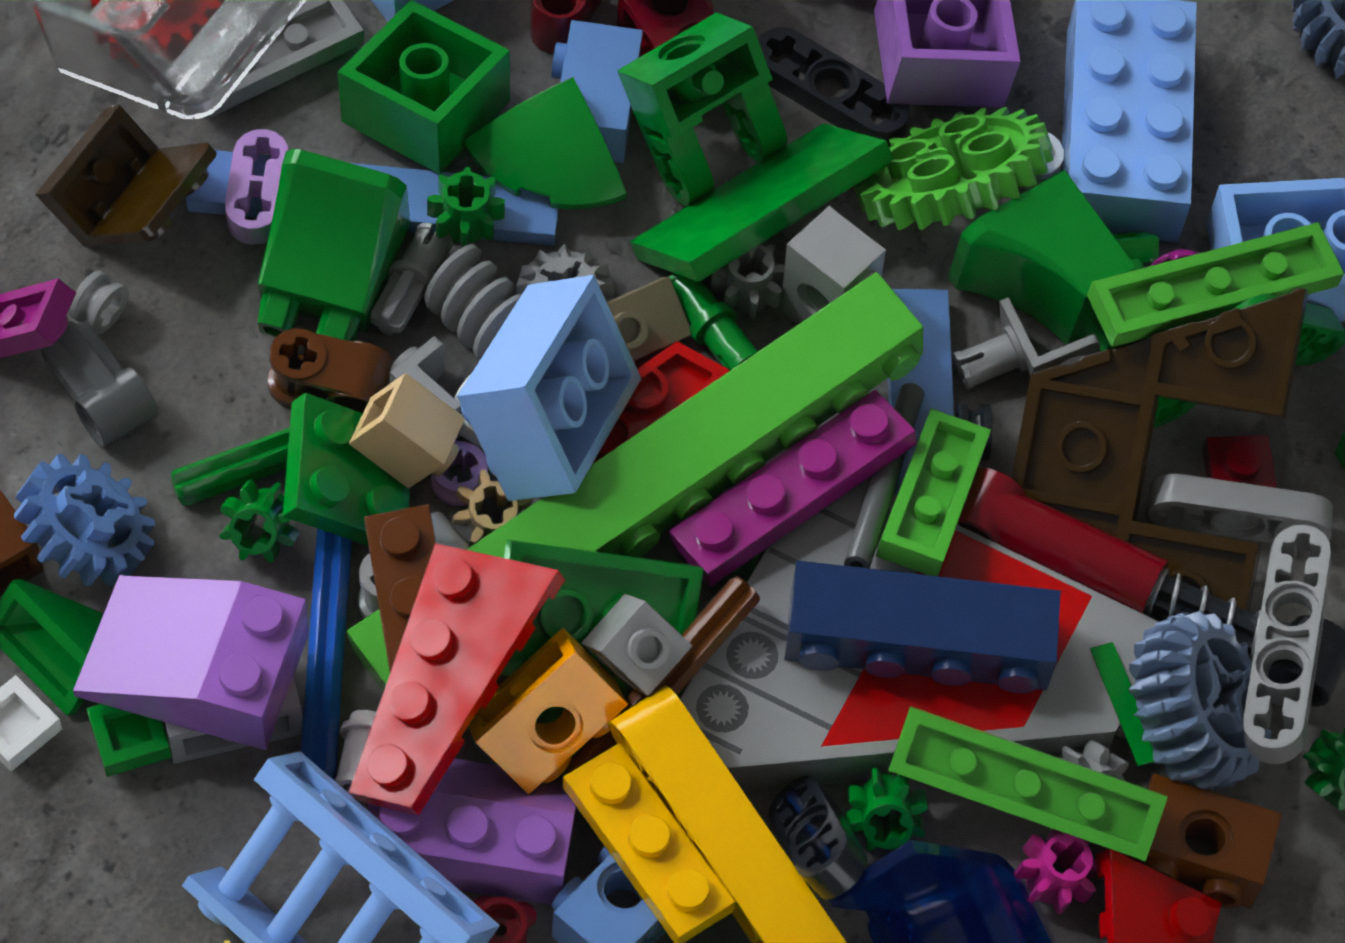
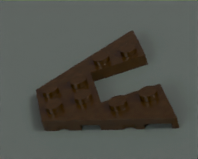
(1095, 418)

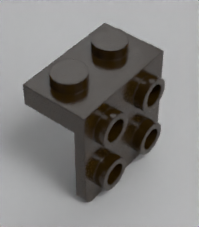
(121, 184)

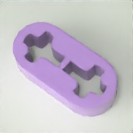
(245, 185)

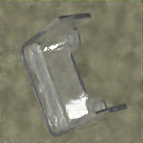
(164, 51)

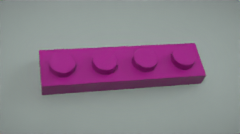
(793, 487)

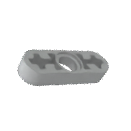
(1234, 507)

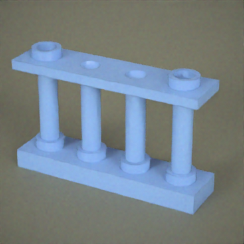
(347, 837)

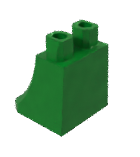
(330, 244)
(1042, 257)

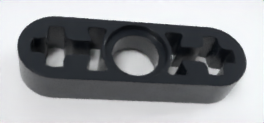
(829, 65)
(817, 837)

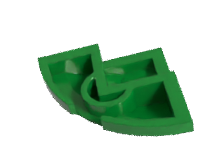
(550, 150)

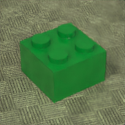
(424, 86)

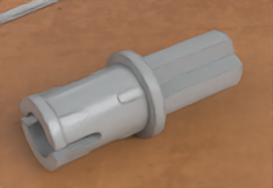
(409, 280)

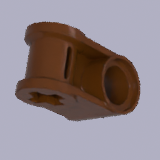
(329, 369)

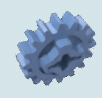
(84, 519)

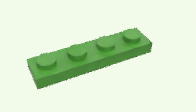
(1212, 282)
(1028, 783)

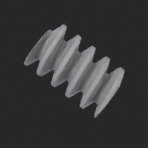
(471, 298)

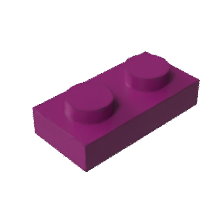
(33, 316)

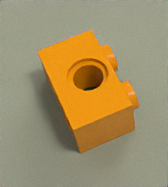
(552, 677)

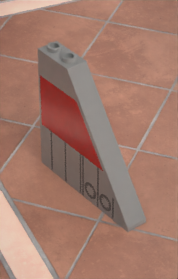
(836, 725)

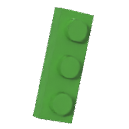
(933, 493)

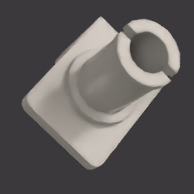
(1014, 351)

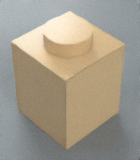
(408, 431)

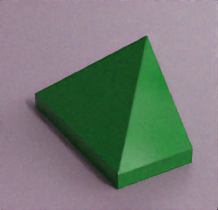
(47, 639)

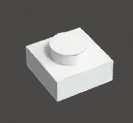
(23, 723)

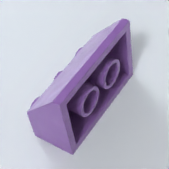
(492, 833)

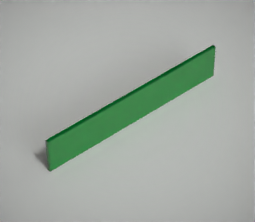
(1124, 703)

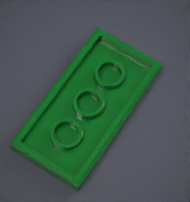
(761, 201)

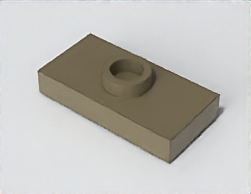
(650, 317)

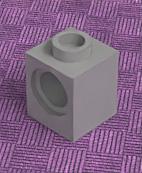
(636, 644)

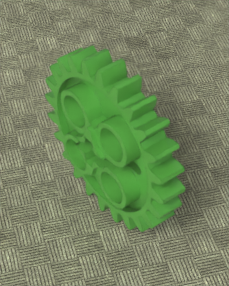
(956, 168)

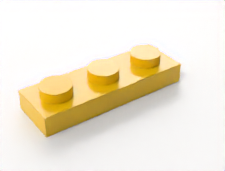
(648, 844)

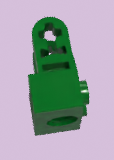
(689, 77)

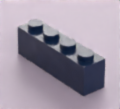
(922, 626)

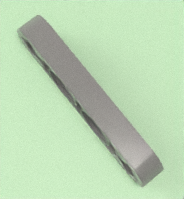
(1293, 643)

